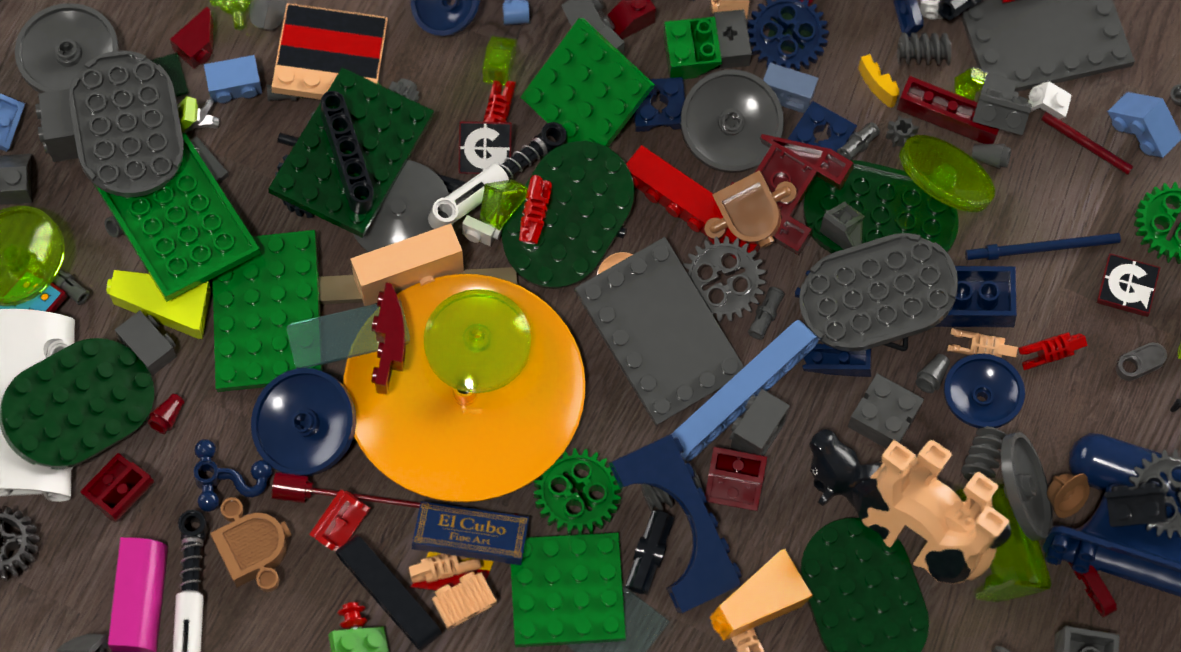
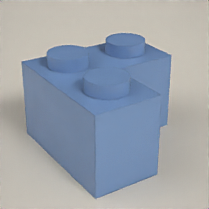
(1148, 120)

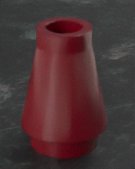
(165, 415)

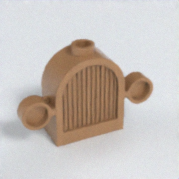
(750, 210)
(251, 545)

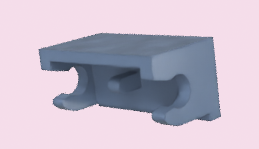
(791, 87)

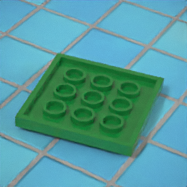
(587, 87)
(568, 591)

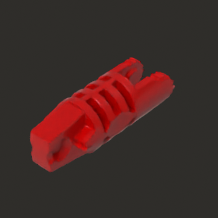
(498, 104)
(535, 208)
(1052, 349)

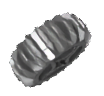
(23, 542)

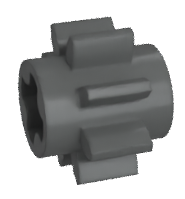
(405, 88)
(901, 131)

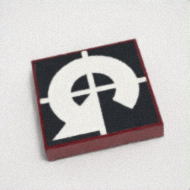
(483, 145)
(1128, 285)

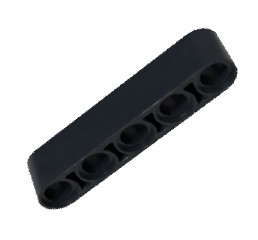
(351, 162)
(388, 592)

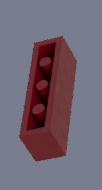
(944, 110)

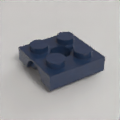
(672, 95)
(815, 121)

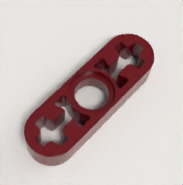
(1097, 591)

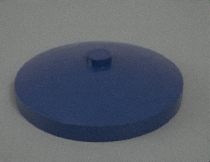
(303, 422)

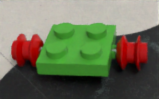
(356, 638)

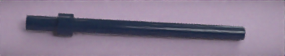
(993, 251)

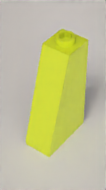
(139, 292)

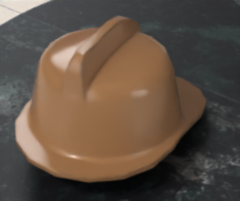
(1068, 493)

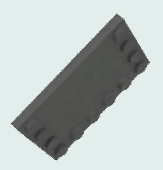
(1046, 39)
(659, 330)

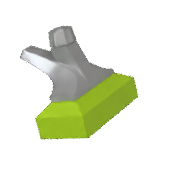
(193, 117)

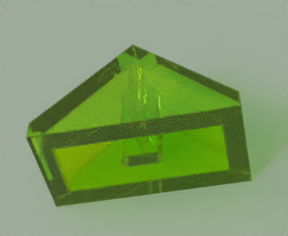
(501, 201)

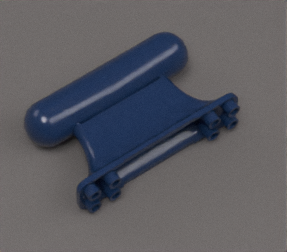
(1120, 551)

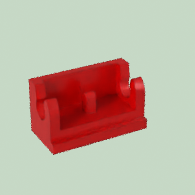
(340, 520)

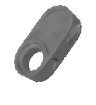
(1146, 358)

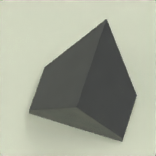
(843, 225)

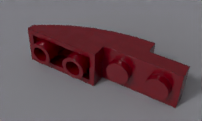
(391, 338)

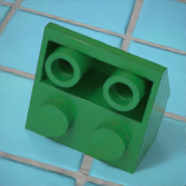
(691, 47)

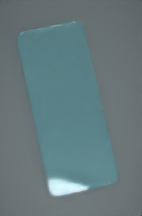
(335, 336)

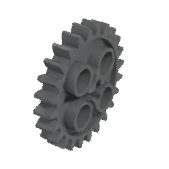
(714, 256)
(1152, 473)

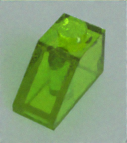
(498, 60)

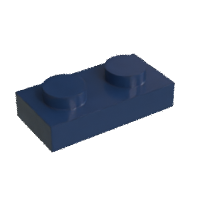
(909, 16)

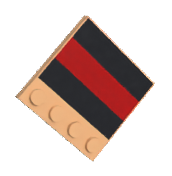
(320, 43)

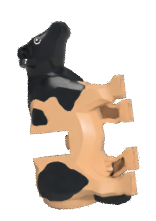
(907, 493)

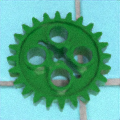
(1155, 211)
(556, 504)

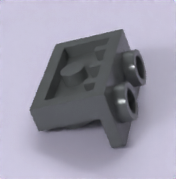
(1002, 112)

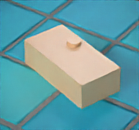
(408, 263)

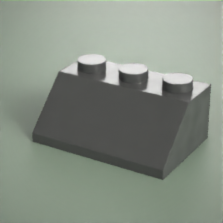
(15, 179)

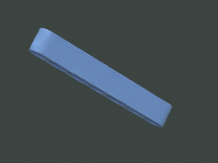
(732, 398)

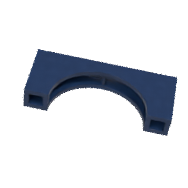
(709, 566)

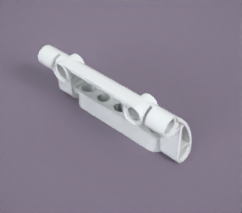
(25, 341)

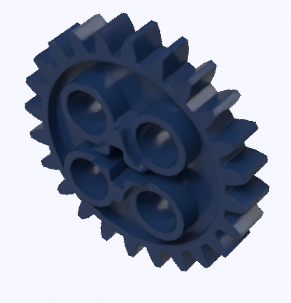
(803, 19)

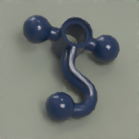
(208, 499)

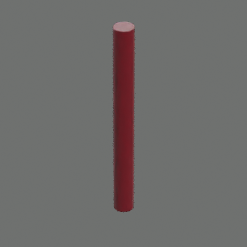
(1087, 143)

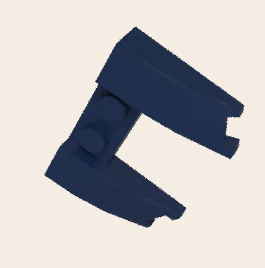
(837, 362)

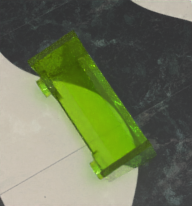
(1018, 563)

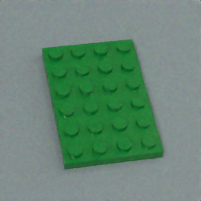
(184, 229)
(257, 305)

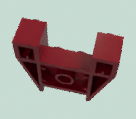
(799, 165)

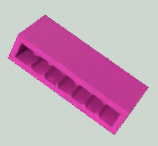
(138, 595)

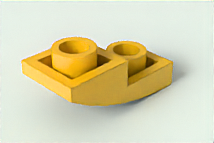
(879, 84)

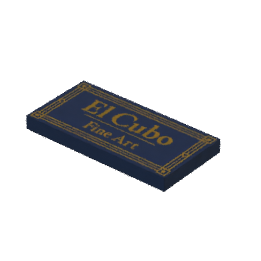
(470, 533)

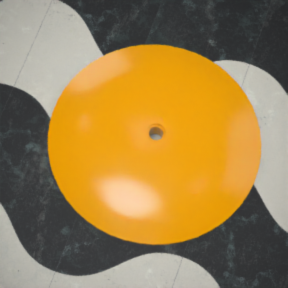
(471, 442)

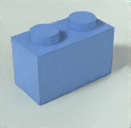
(233, 79)

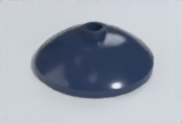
(441, 17)
(985, 377)

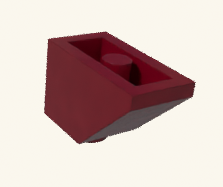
(632, 16)
(195, 39)

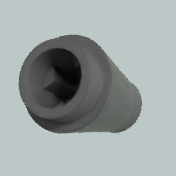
(992, 154)
(932, 374)

